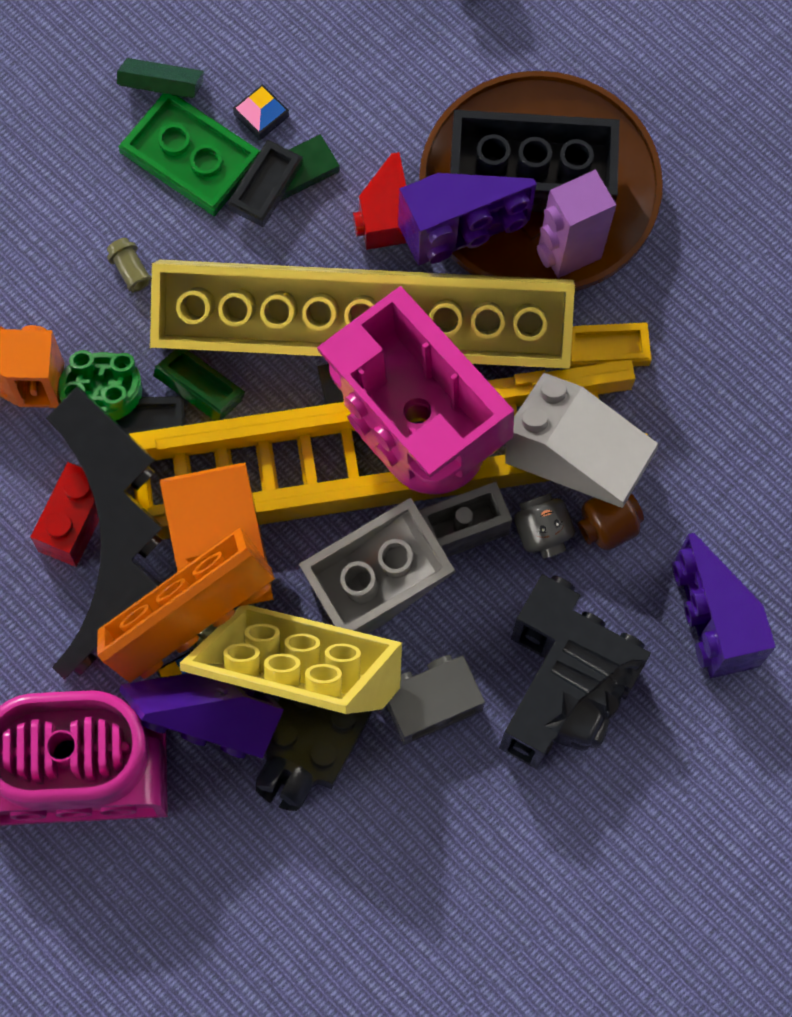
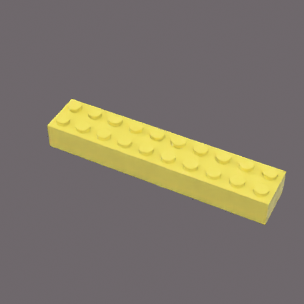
(302, 307)

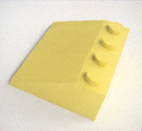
(300, 660)

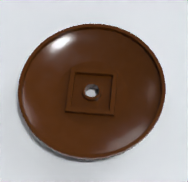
(559, 95)

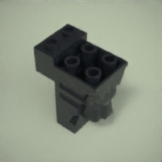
(579, 680)

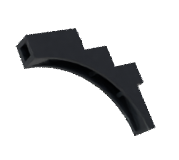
(111, 465)

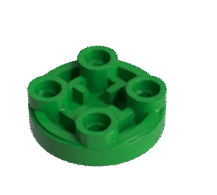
(106, 377)

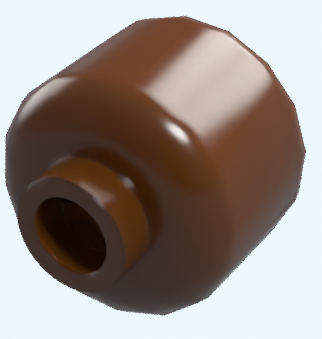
(609, 524)

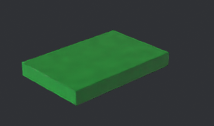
(189, 152)

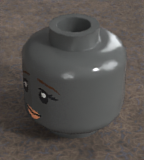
(544, 525)

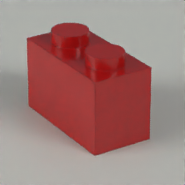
(67, 518)

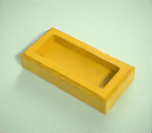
(610, 344)

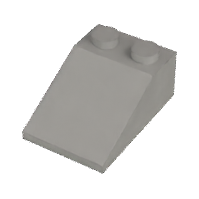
(578, 442)
(378, 569)

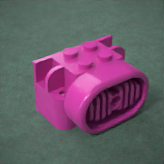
(405, 368)
(110, 775)

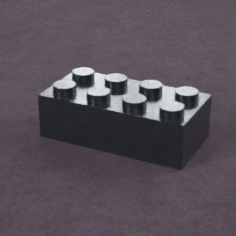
(536, 148)

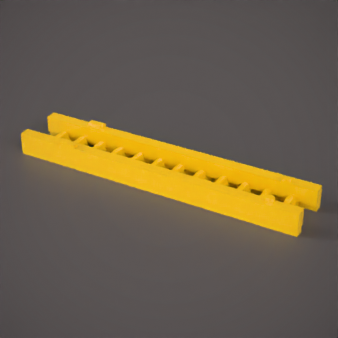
(356, 491)

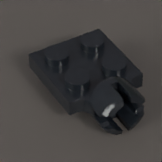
(307, 751)

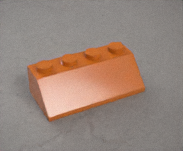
(184, 607)

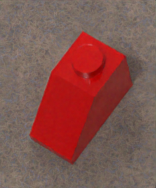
(380, 206)

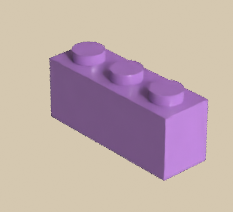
(576, 224)

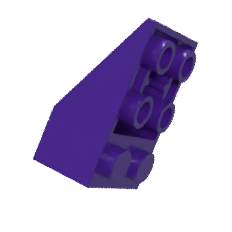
(461, 211)
(725, 613)
(206, 711)

